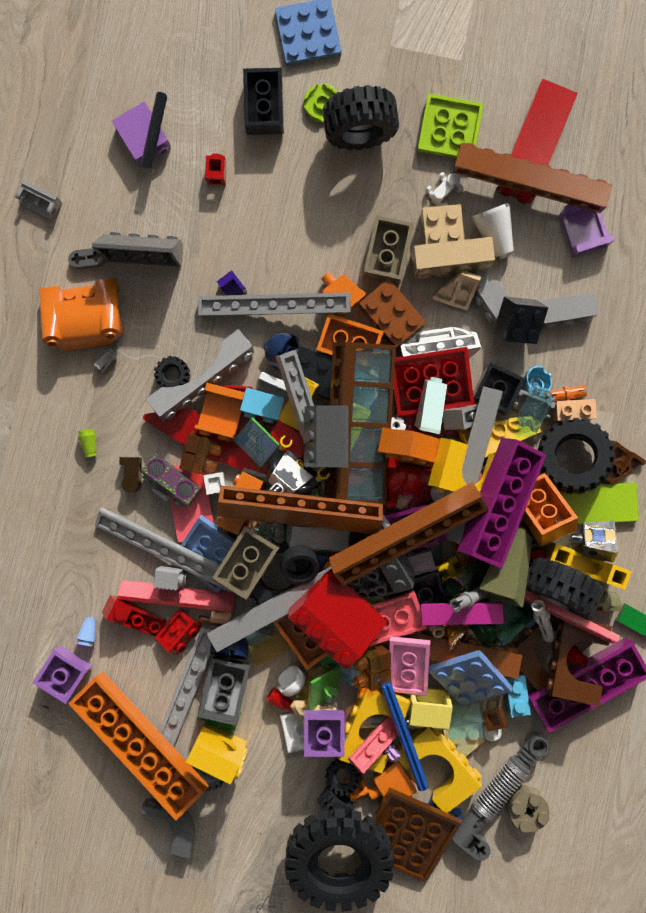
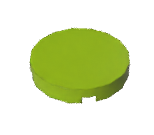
(315, 100)

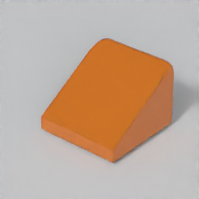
(361, 792)

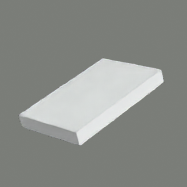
(294, 730)

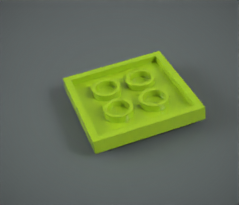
(448, 124)

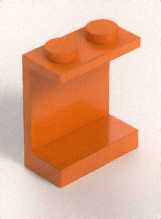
(220, 412)

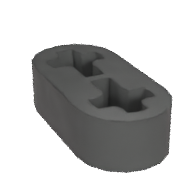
(87, 263)

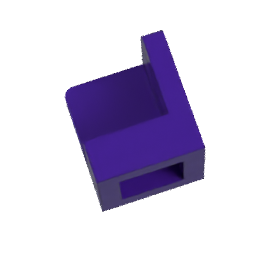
(231, 284)

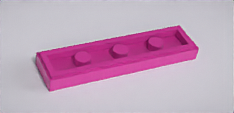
(477, 614)

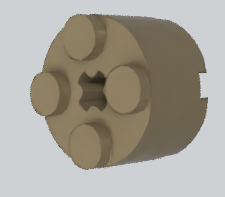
(528, 819)

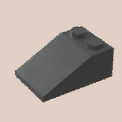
(224, 690)

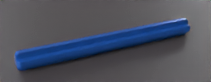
(404, 736)

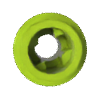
(88, 442)

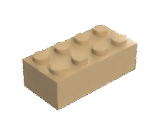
(452, 257)

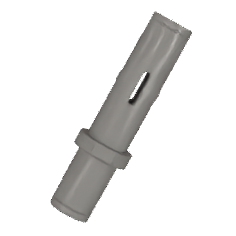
(467, 600)

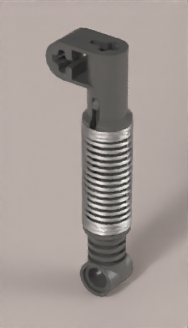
(502, 786)

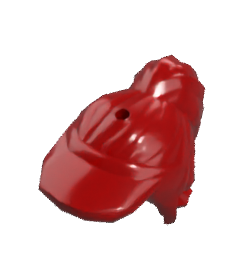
(406, 481)

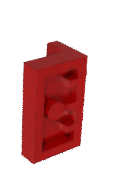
(178, 632)

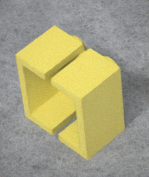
(431, 710)

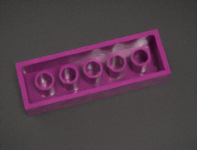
(506, 497)
(614, 668)

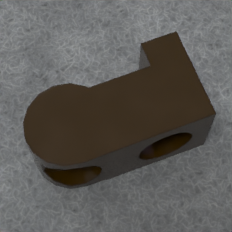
(133, 477)

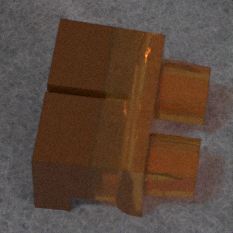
(197, 454)
(374, 668)

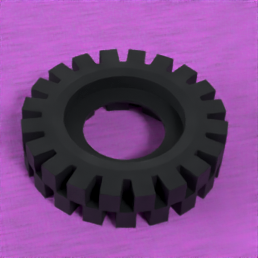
(317, 835)

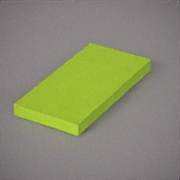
(605, 503)

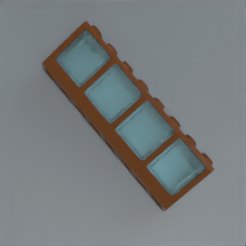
(365, 382)

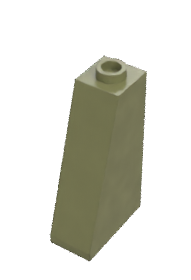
(510, 581)

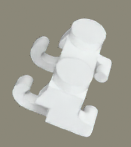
(445, 188)

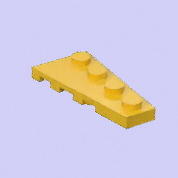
(506, 429)

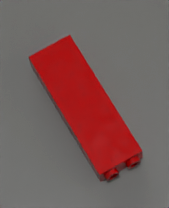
(541, 130)

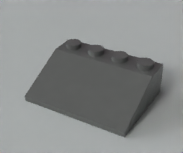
(140, 250)

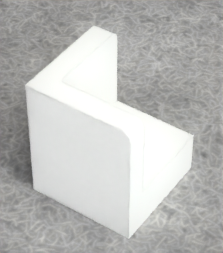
(214, 482)

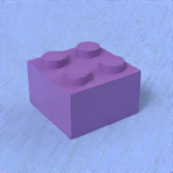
(62, 674)
(324, 733)

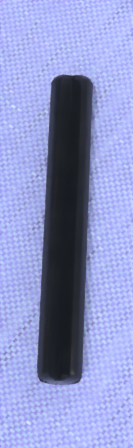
(154, 130)

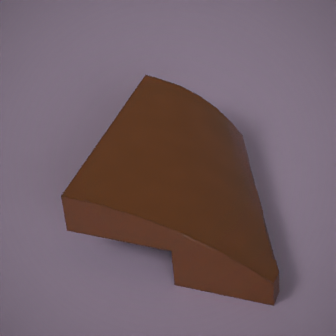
(624, 463)

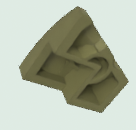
(609, 602)

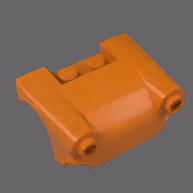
(81, 316)

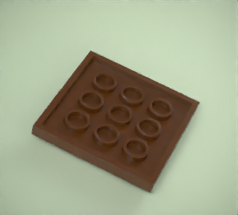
(416, 832)

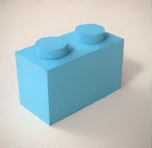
(262, 405)
(517, 701)

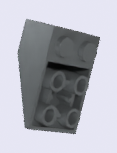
(386, 580)

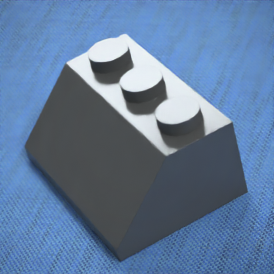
(326, 436)

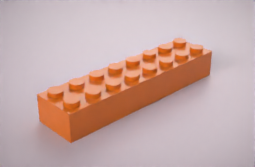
(139, 745)

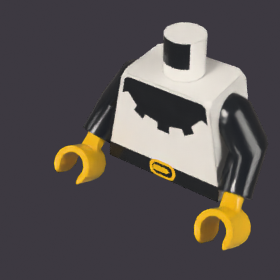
(290, 474)

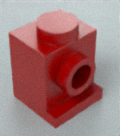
(215, 177)

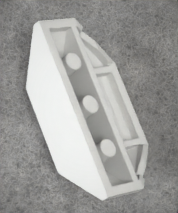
(441, 340)

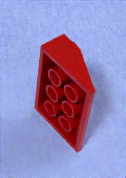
(448, 364)
(337, 619)

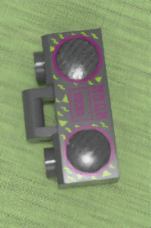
(165, 474)

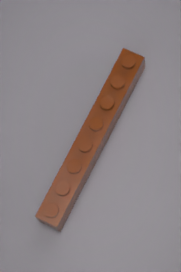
(532, 178)
(299, 510)
(408, 534)
(505, 660)

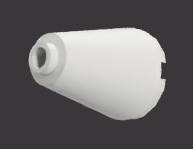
(497, 224)

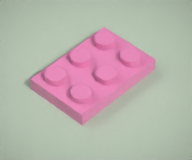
(409, 665)

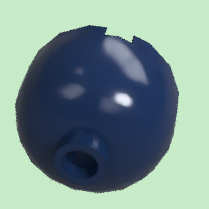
(278, 345)
(237, 650)

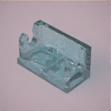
(535, 408)

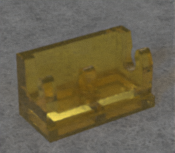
(314, 672)

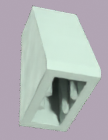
(431, 406)

